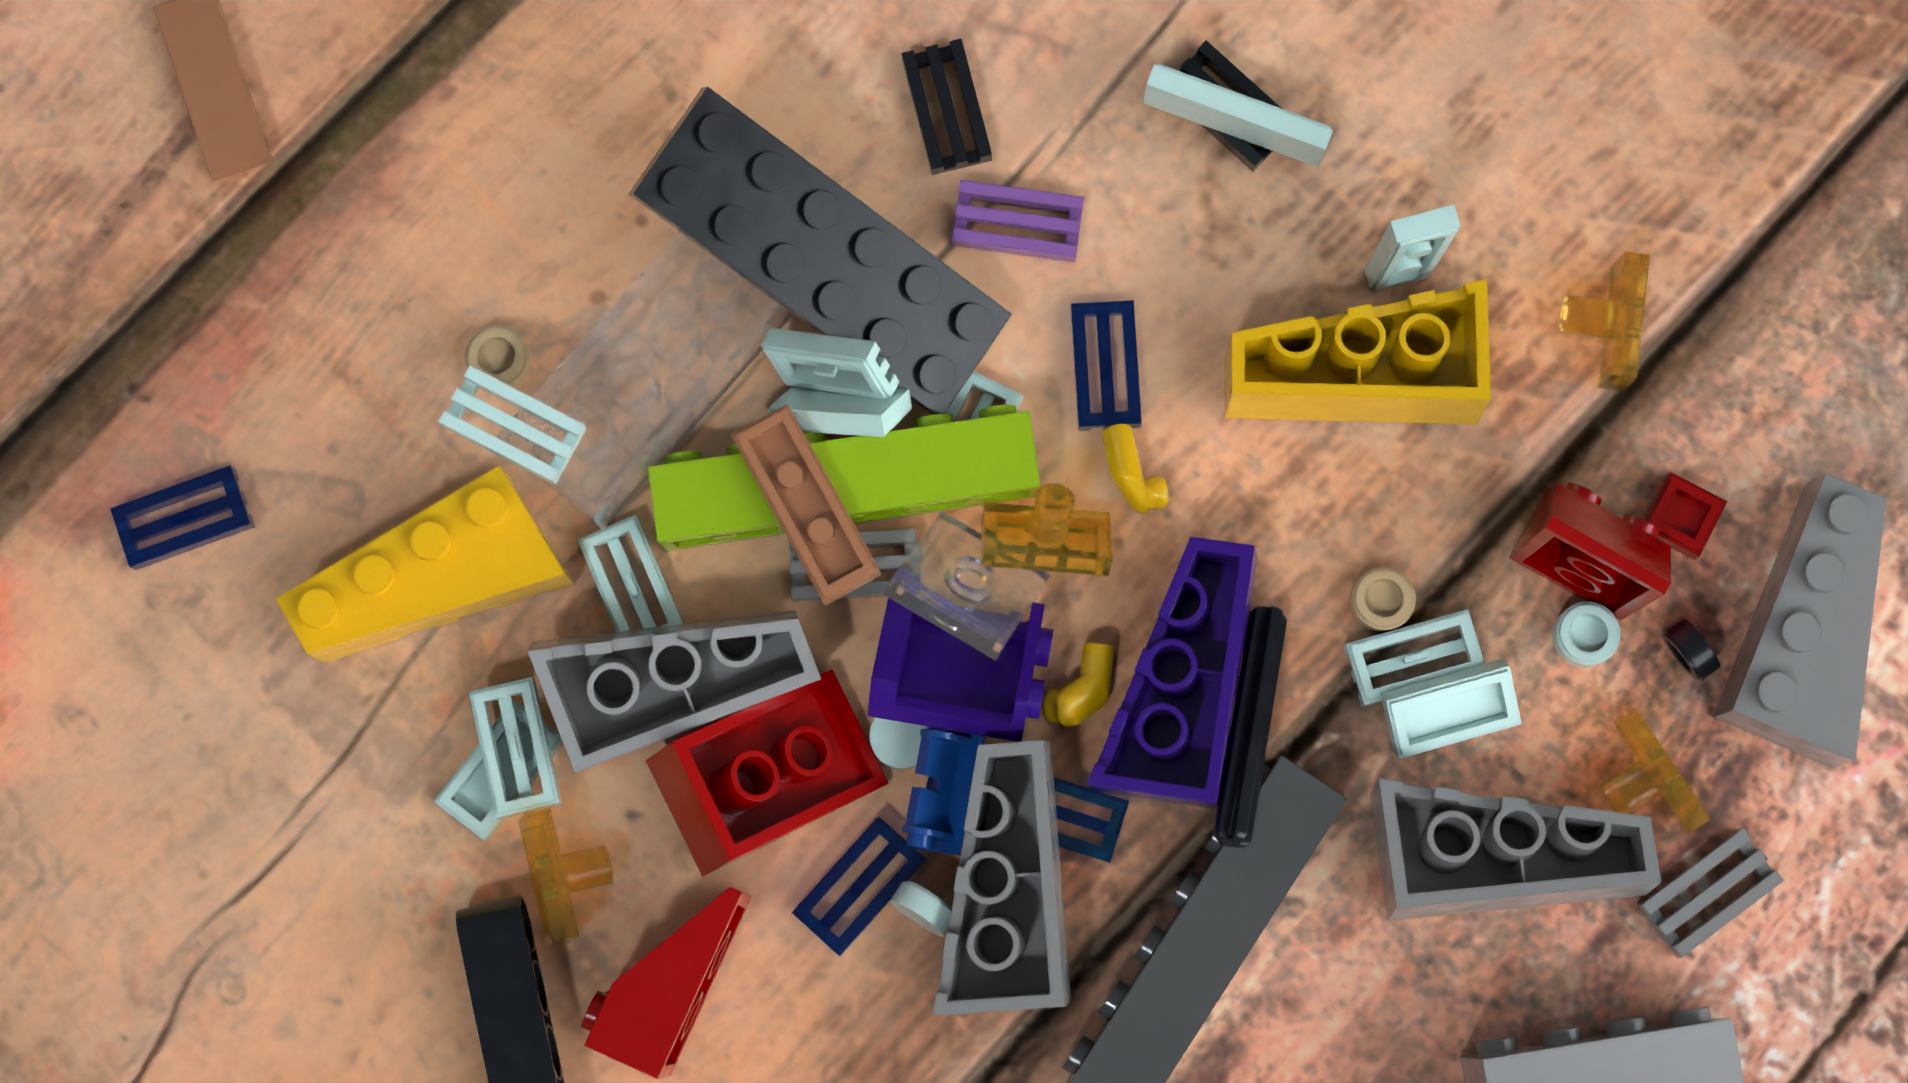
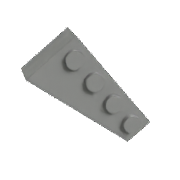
(1811, 631)
(659, 681)
(1489, 854)
(1008, 898)
(1685, 1052)

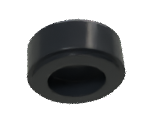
(1690, 649)

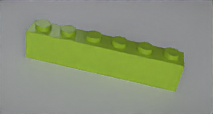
(877, 478)

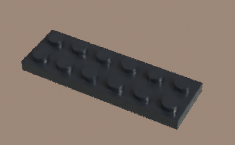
(818, 249)

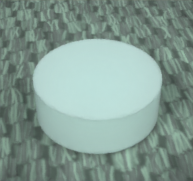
(1586, 634)
(895, 742)
(922, 907)

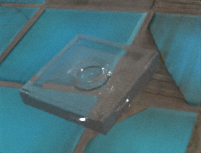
(955, 592)

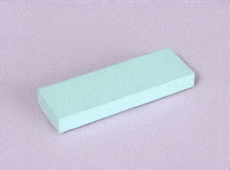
(1237, 115)
(1411, 248)

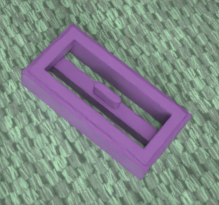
(1020, 198)

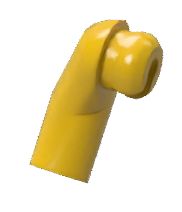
(1127, 473)
(1085, 694)

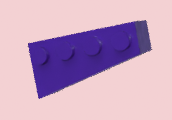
(1181, 700)

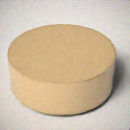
(500, 354)
(1382, 599)

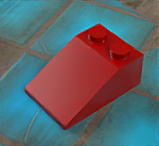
(1594, 551)
(766, 772)
(659, 998)

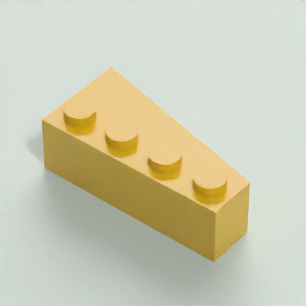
(1371, 364)
(430, 571)

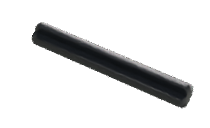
(1250, 727)

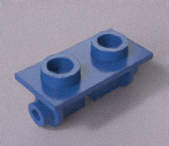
(939, 811)

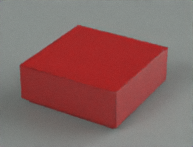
(1684, 514)

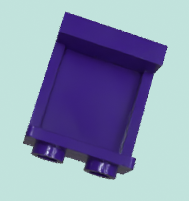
(948, 685)

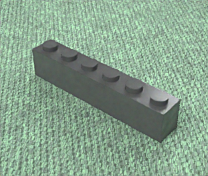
(1208, 936)

